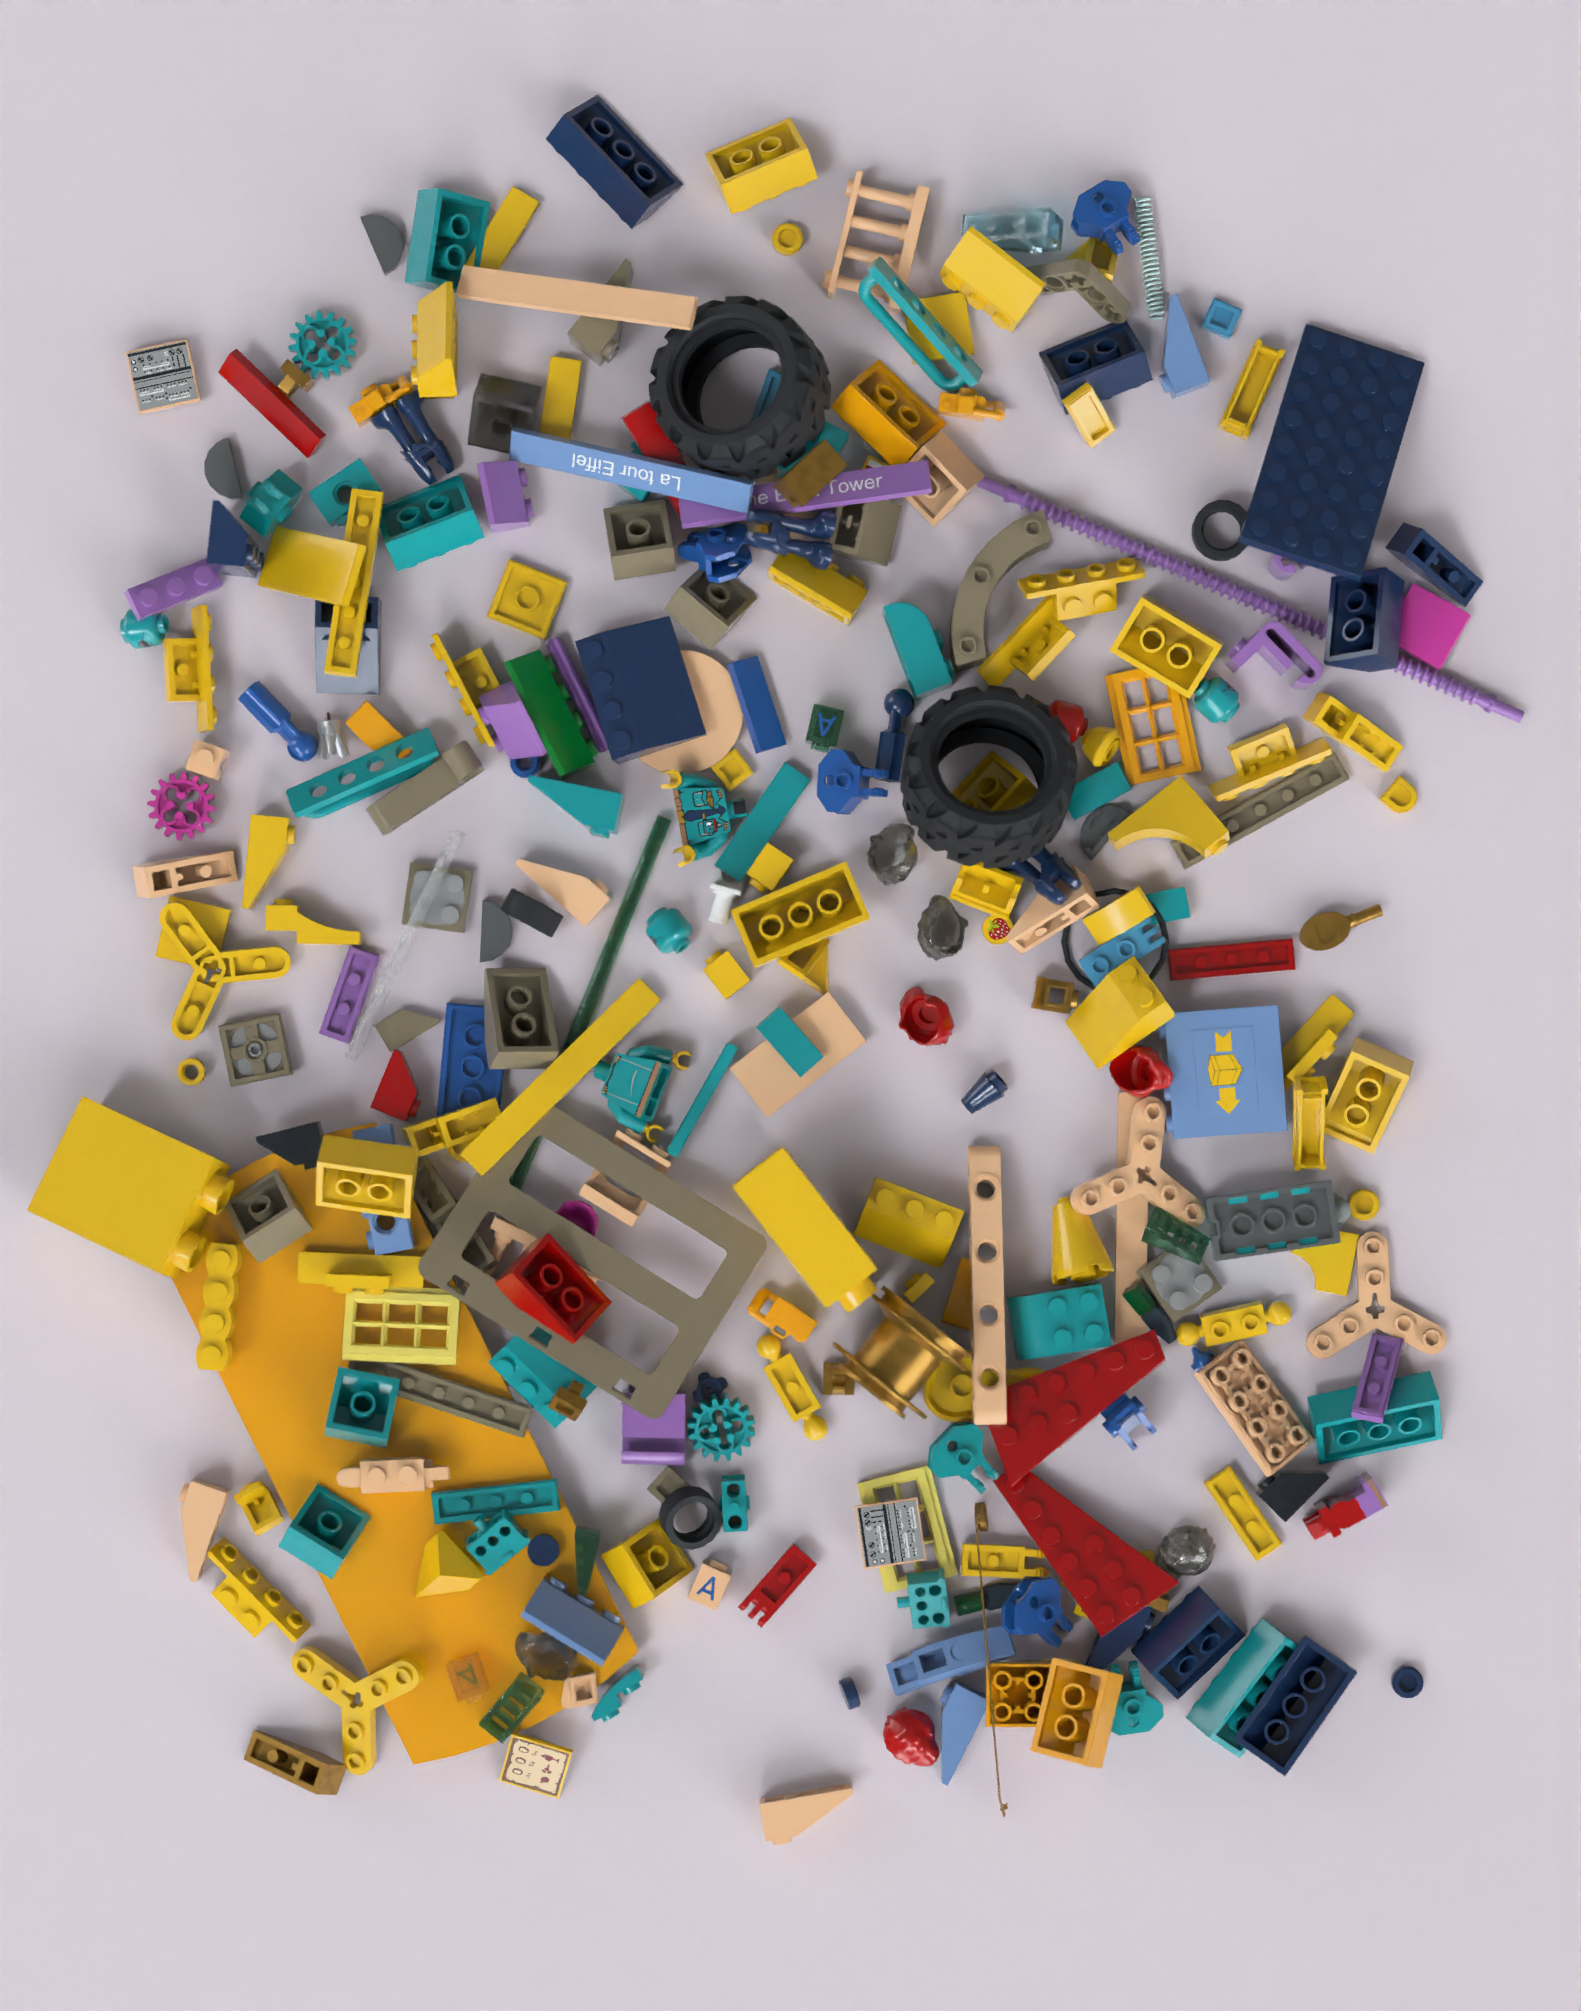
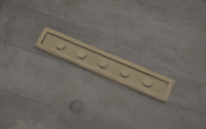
(1272, 804)
(453, 1396)

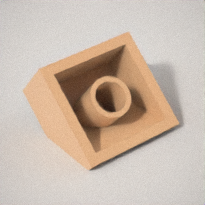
(950, 475)

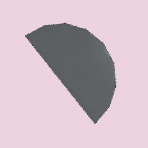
(385, 241)
(222, 471)
(1097, 825)
(495, 932)

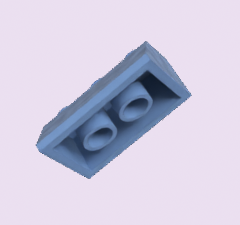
(573, 1619)

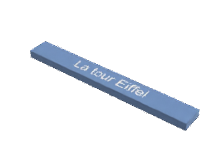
(631, 470)

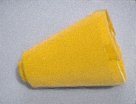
(1076, 1247)

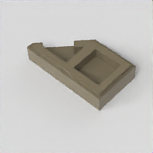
(404, 1027)

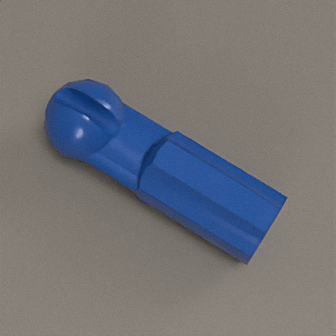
(276, 719)

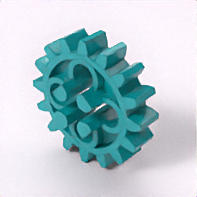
(339, 343)
(706, 1418)

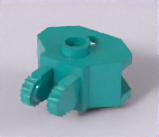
(271, 502)
(962, 1457)
(1135, 1704)

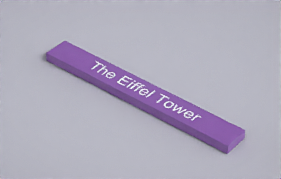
(843, 490)

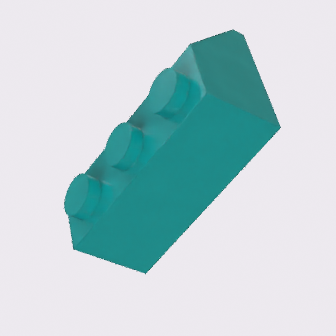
(444, 236)
(429, 523)
(536, 1374)

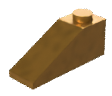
(296, 1763)

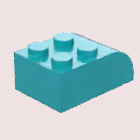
(918, 649)
(1059, 1321)

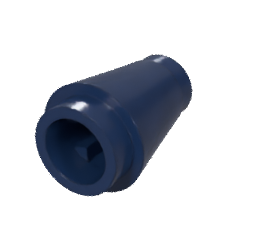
(984, 1092)

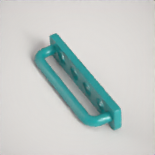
(966, 368)
(366, 781)

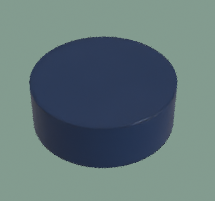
(543, 1550)
(1407, 1681)
(849, 1693)

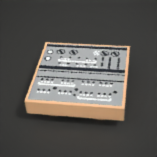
(163, 376)
(890, 1532)

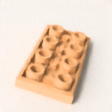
(773, 1081)
(1254, 1407)

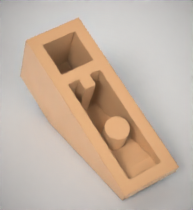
(184, 874)
(572, 891)
(1045, 919)
(200, 1519)
(793, 1813)

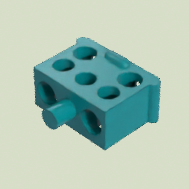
(734, 1503)
(498, 1548)
(927, 1599)

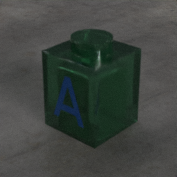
(824, 728)

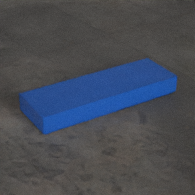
(756, 704)

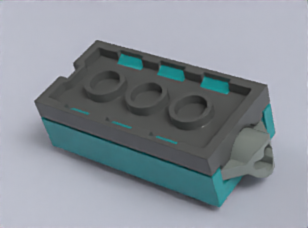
(1275, 1220)

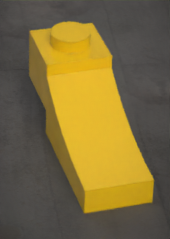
(1352, 731)
(288, 917)
(451, 1127)

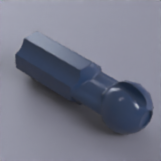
(894, 741)

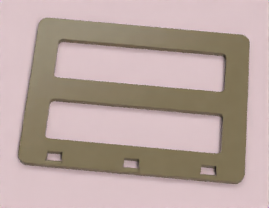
(694, 1317)

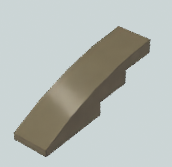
(438, 1203)

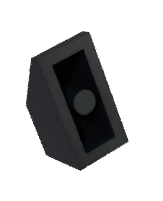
(297, 1144)
(1289, 1490)

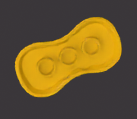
(950, 1389)

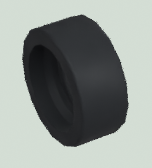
(1198, 525)
(531, 912)
(703, 1534)

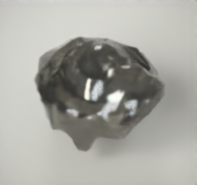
(893, 853)
(941, 929)
(1185, 1551)
(545, 1656)

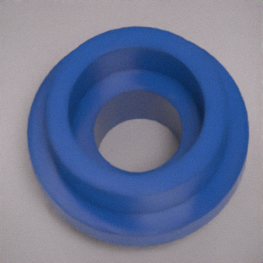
(525, 772)

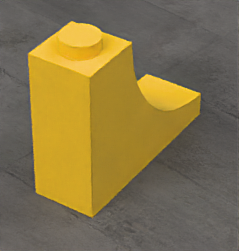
(1176, 815)

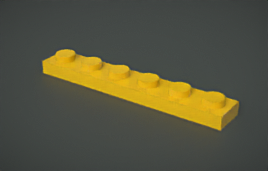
(349, 621)

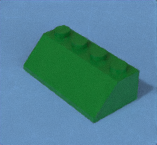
(550, 713)

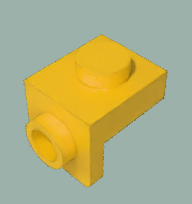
(259, 1507)

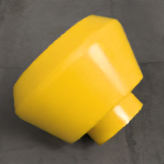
(1100, 744)

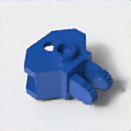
(1105, 215)
(717, 551)
(846, 781)
(1124, 1417)
(1036, 1610)

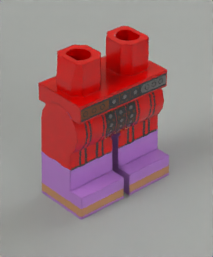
(1345, 1510)

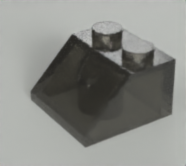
(498, 408)

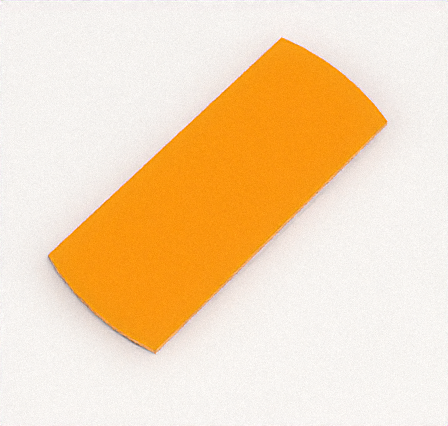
(282, 1387)

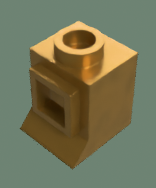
(1041, 995)

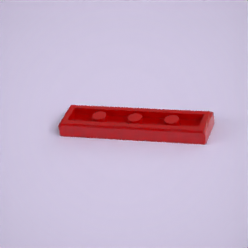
(272, 403)
(652, 439)
(1231, 959)

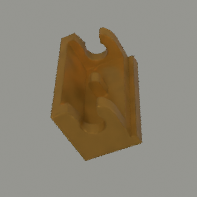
(810, 474)

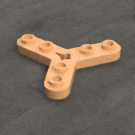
(1143, 1152)
(1355, 1322)

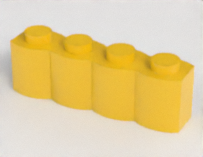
(219, 1296)

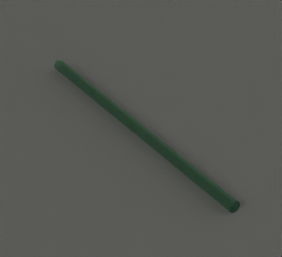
(606, 961)

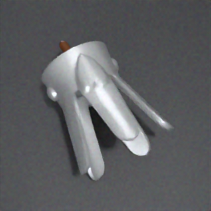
(330, 738)

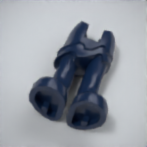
(415, 453)
(779, 539)
(1052, 869)

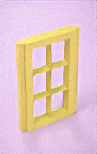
(401, 1353)
(933, 1515)

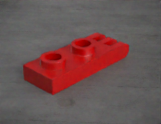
(778, 1584)

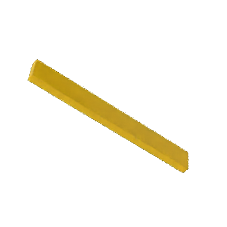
(560, 1077)

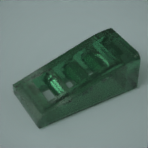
(1172, 1224)
(585, 1551)
(533, 1696)

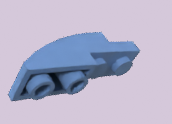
(949, 1658)

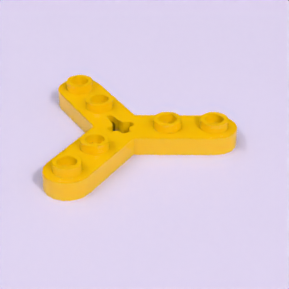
(198, 949)
(357, 1719)

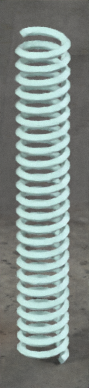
(1144, 258)

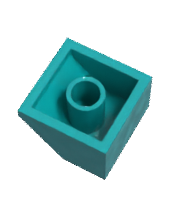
(362, 1407)
(324, 1531)

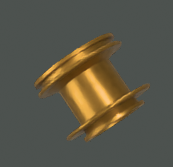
(900, 1355)

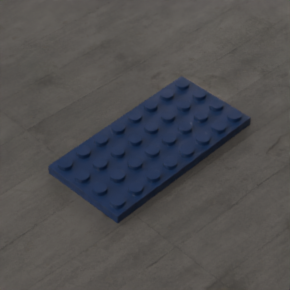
(1332, 453)

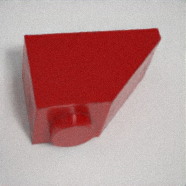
(397, 1090)

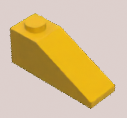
(266, 850)

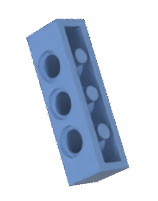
(401, 1234)

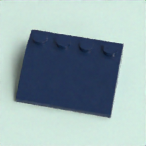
(640, 689)

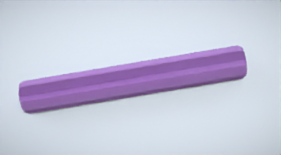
(577, 692)

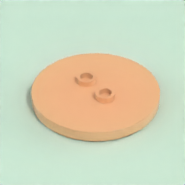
(719, 713)

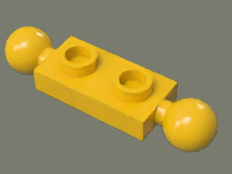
(1233, 1323)
(791, 1387)

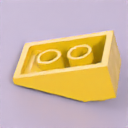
(1119, 1013)
(1365, 1094)

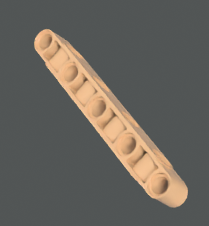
(986, 1285)

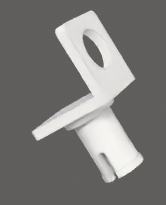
(724, 896)

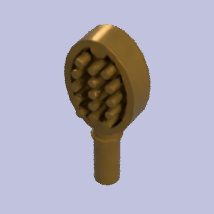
(1332, 928)

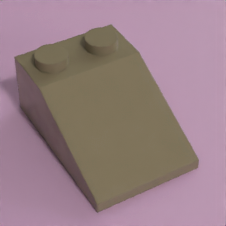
(600, 336)
(518, 1019)

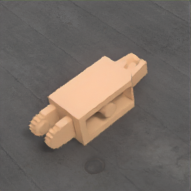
(393, 1474)

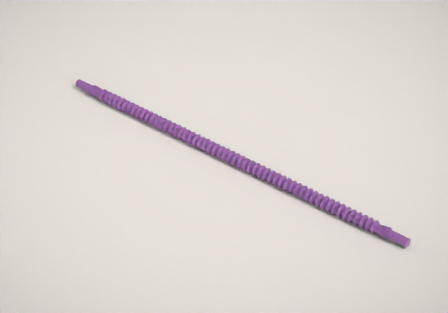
(1012, 494)

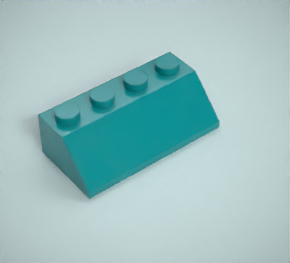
(1409, 1420)
(1241, 1685)

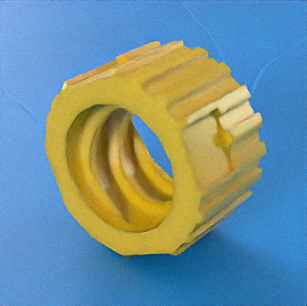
(201, 1068)

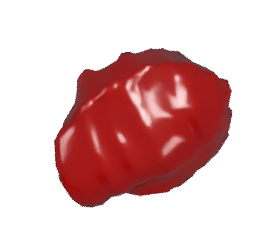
(925, 1018)
(1140, 1071)
(911, 1737)

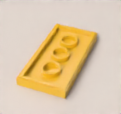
(312, 566)

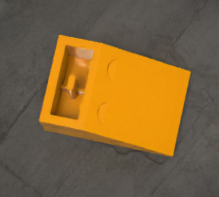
(1017, 1691)

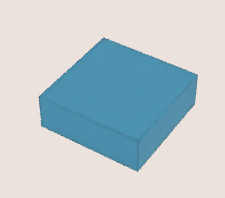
(1221, 318)

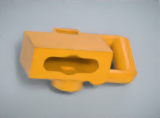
(377, 398)
(969, 406)
(783, 1315)

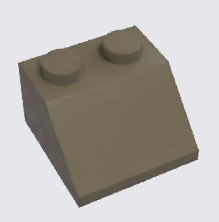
(639, 539)
(709, 607)
(267, 1216)

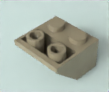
(866, 531)

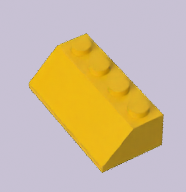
(800, 914)

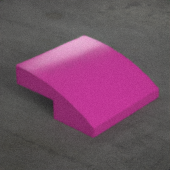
(1430, 626)

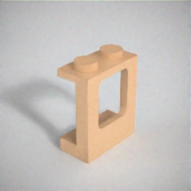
(613, 1199)

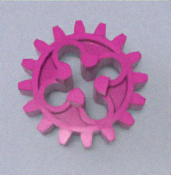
(180, 823)

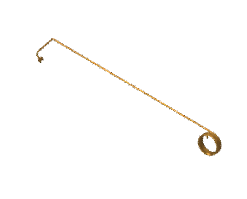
(982, 1523)

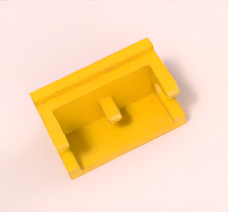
(986, 889)

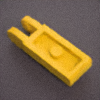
(1000, 1561)

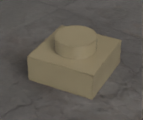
(666, 1483)

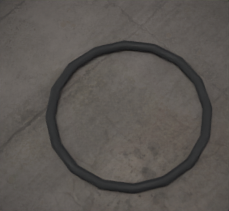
(1156, 969)

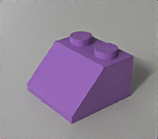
(504, 495)
(511, 723)

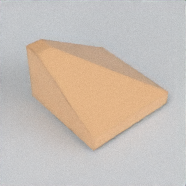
(580, 1690)

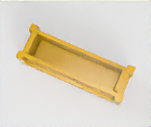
(1250, 390)
(1308, 1122)

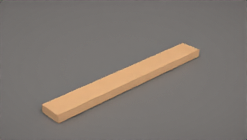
(577, 297)
(1130, 1226)

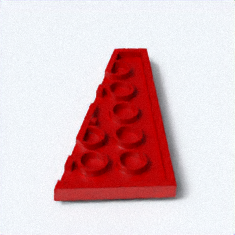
(1065, 1399)
(1094, 1564)

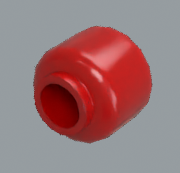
(1071, 716)

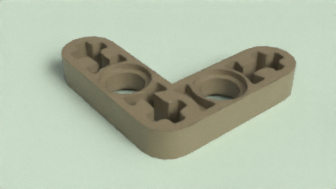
(1088, 283)

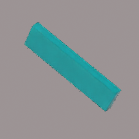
(762, 822)
(702, 1099)
(487, 1501)

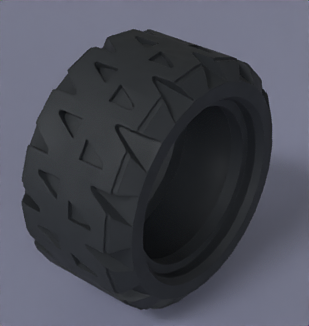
(787, 423)
(998, 719)

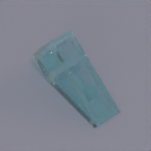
(1019, 230)

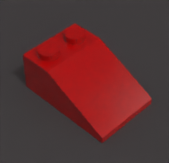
(553, 1289)

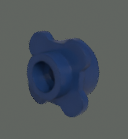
(706, 1381)

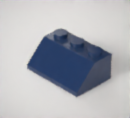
(1105, 358)
(230, 546)
(1364, 621)
(1187, 1642)

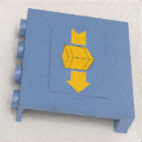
(1225, 1072)

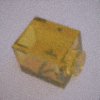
(468, 1678)

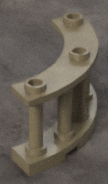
(990, 565)

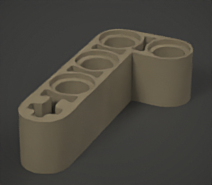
(426, 788)

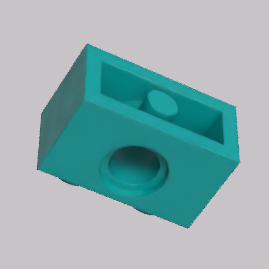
(327, 494)

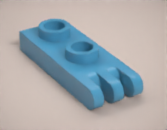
(1119, 949)

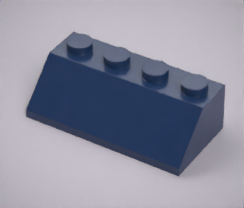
(613, 161)
(1295, 1705)

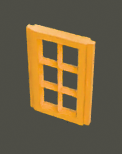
(1128, 743)

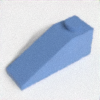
(1181, 361)
(960, 1717)

